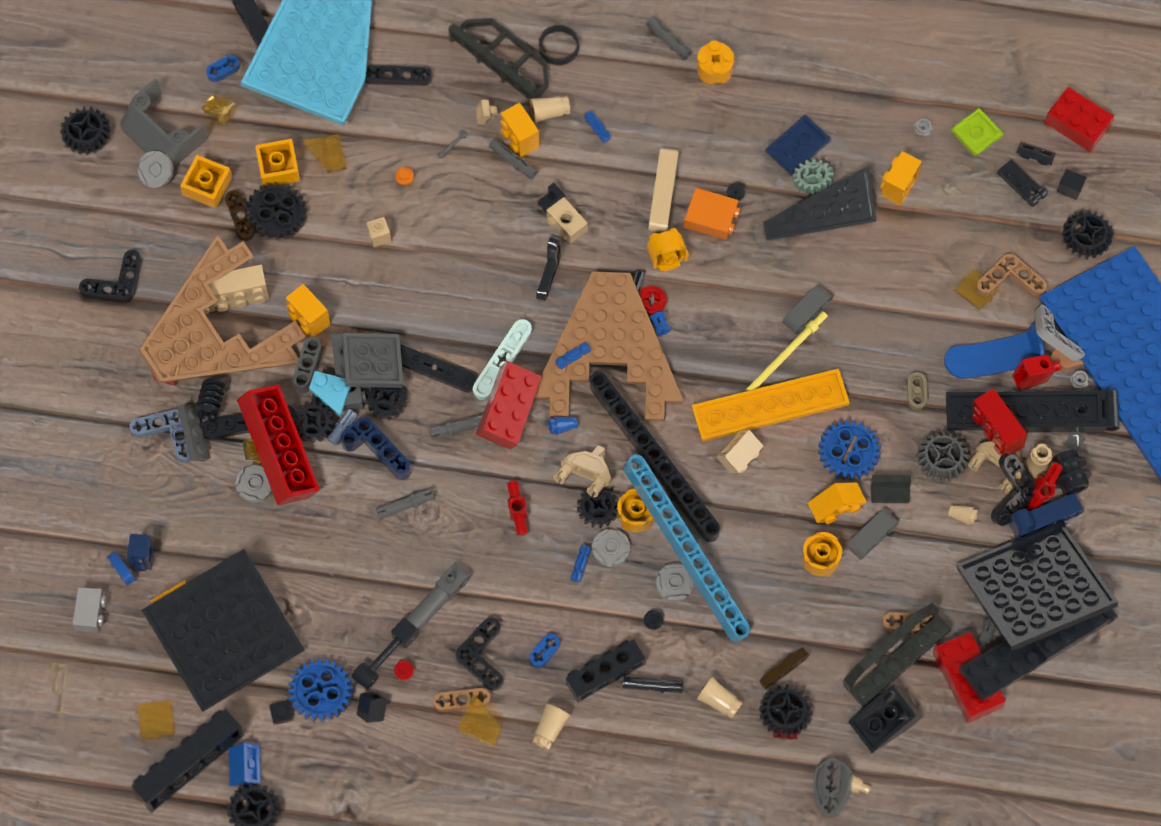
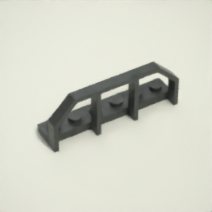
(498, 65)
(899, 660)

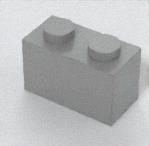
(88, 609)

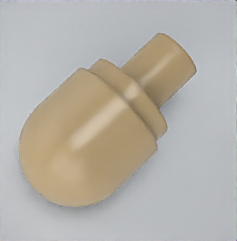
(857, 786)

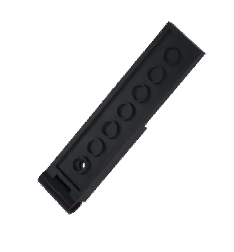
(1042, 410)
(1003, 667)

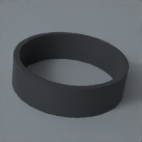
(558, 28)

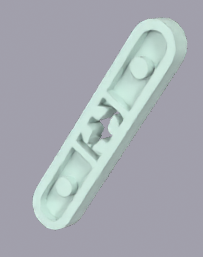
(512, 346)

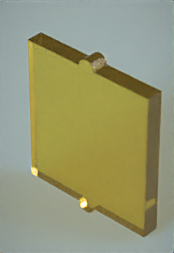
(968, 291)
(156, 720)

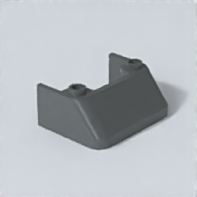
(150, 136)

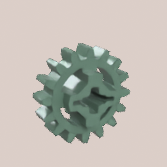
(813, 176)

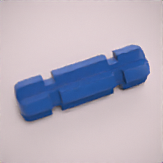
(597, 126)
(572, 355)
(580, 563)

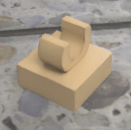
(485, 112)

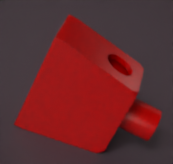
(1034, 371)

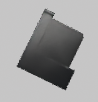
(1071, 184)
(553, 196)
(371, 707)

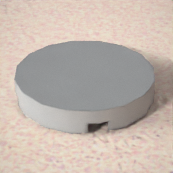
(155, 169)
(253, 484)
(611, 548)
(674, 583)

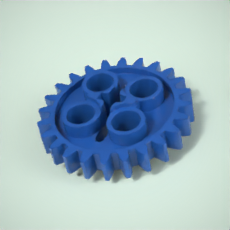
(833, 442)
(315, 673)

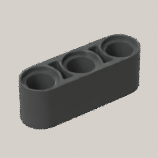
(807, 309)
(307, 356)
(872, 534)

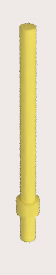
(810, 328)

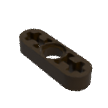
(240, 208)
(784, 668)

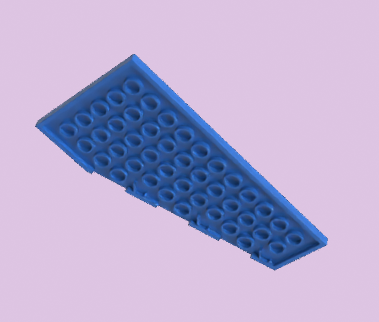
(1117, 324)

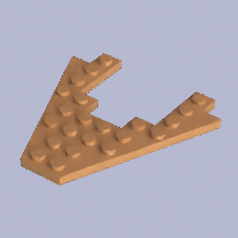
(187, 344)

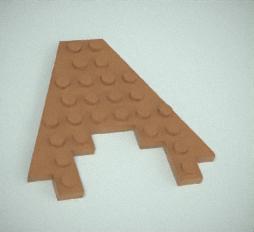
(618, 333)

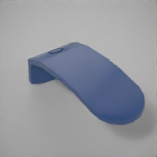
(993, 356)

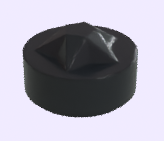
(735, 191)

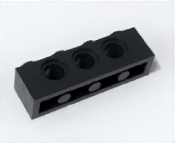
(627, 649)

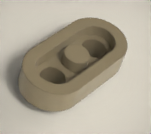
(917, 392)

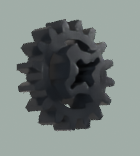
(389, 406)
(319, 417)
(593, 515)

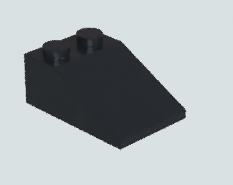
(885, 718)

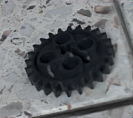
(272, 225)

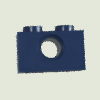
(140, 552)

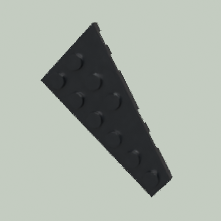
(835, 207)

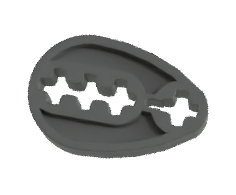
(839, 795)

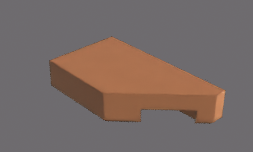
(1065, 362)

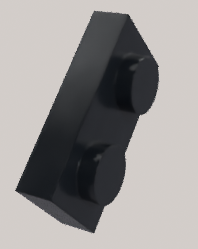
(1029, 151)

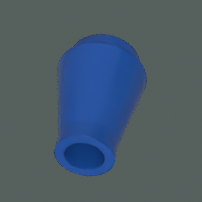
(561, 424)

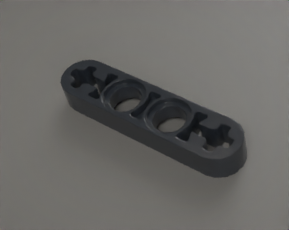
(396, 77)

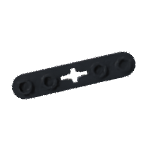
(450, 374)
(229, 426)

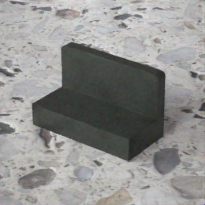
(890, 488)

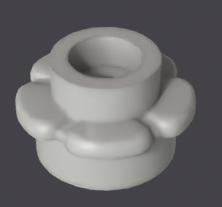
(923, 123)
(1079, 375)

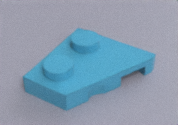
(330, 390)

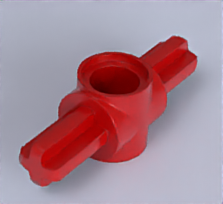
(1045, 480)
(518, 516)

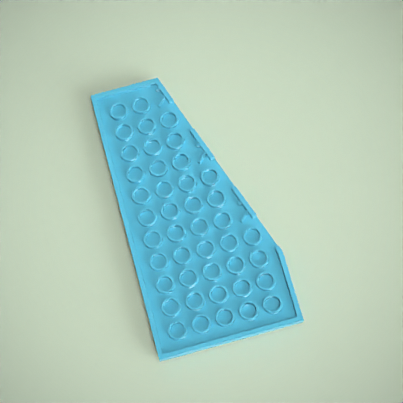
(314, 56)

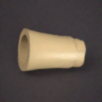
(548, 108)
(1038, 461)
(719, 698)
(549, 726)

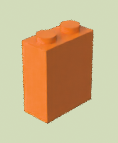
(711, 214)

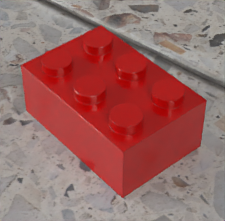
(1079, 119)
(998, 423)

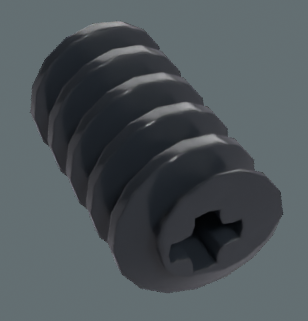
(210, 398)

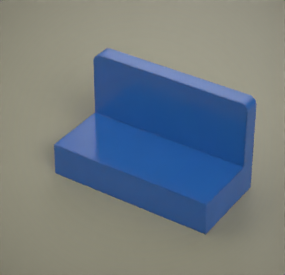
(244, 764)

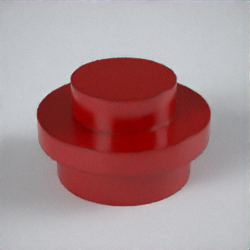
(403, 670)

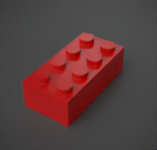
(508, 405)
(950, 658)

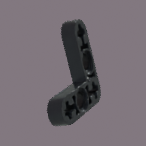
(553, 259)
(121, 285)
(1018, 493)
(474, 652)

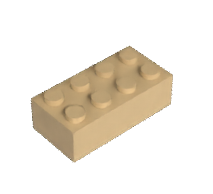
(239, 289)

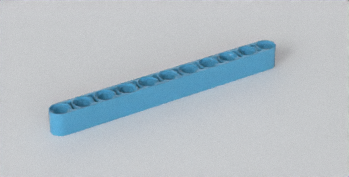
(686, 558)

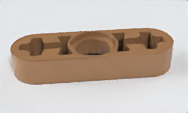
(896, 618)
(446, 695)

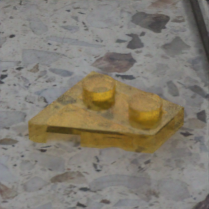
(328, 152)
(480, 722)

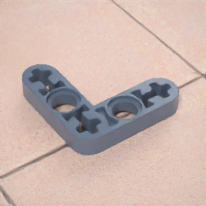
(173, 427)

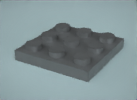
(372, 360)

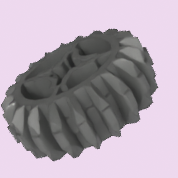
(951, 443)

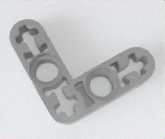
(1046, 330)

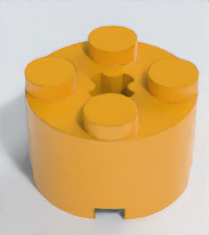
(715, 63)
(667, 250)
(627, 516)
(821, 543)

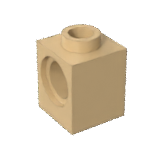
(378, 232)

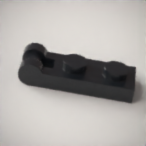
(1021, 183)

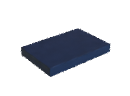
(798, 144)

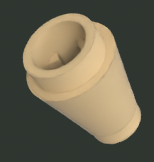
(964, 514)

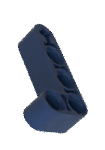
(380, 450)
(1063, 509)

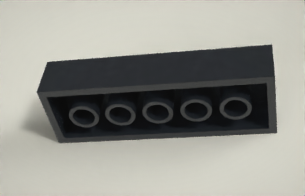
(187, 760)

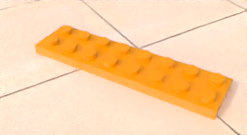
(770, 405)

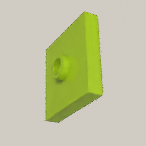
(977, 132)

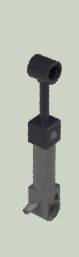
(408, 628)

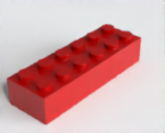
(278, 444)

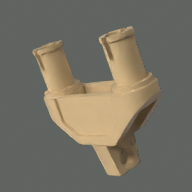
(987, 451)
(588, 466)

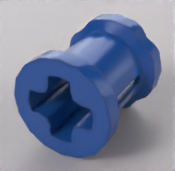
(660, 317)

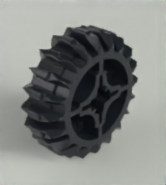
(89, 135)
(1091, 228)
(777, 710)
(246, 813)

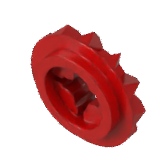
(659, 296)

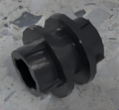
(1072, 476)

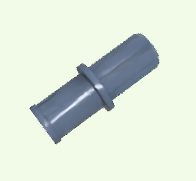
(344, 423)

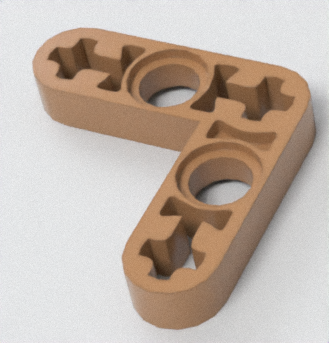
(1012, 271)

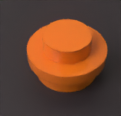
(404, 176)

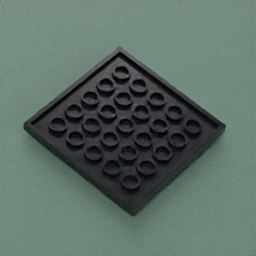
(1036, 586)
(223, 630)

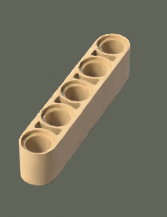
(663, 190)

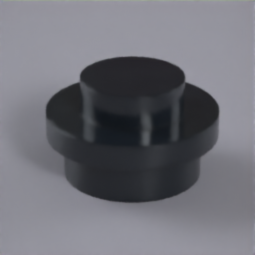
(653, 620)

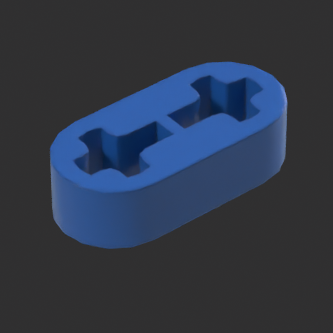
(223, 69)
(120, 568)
(541, 647)

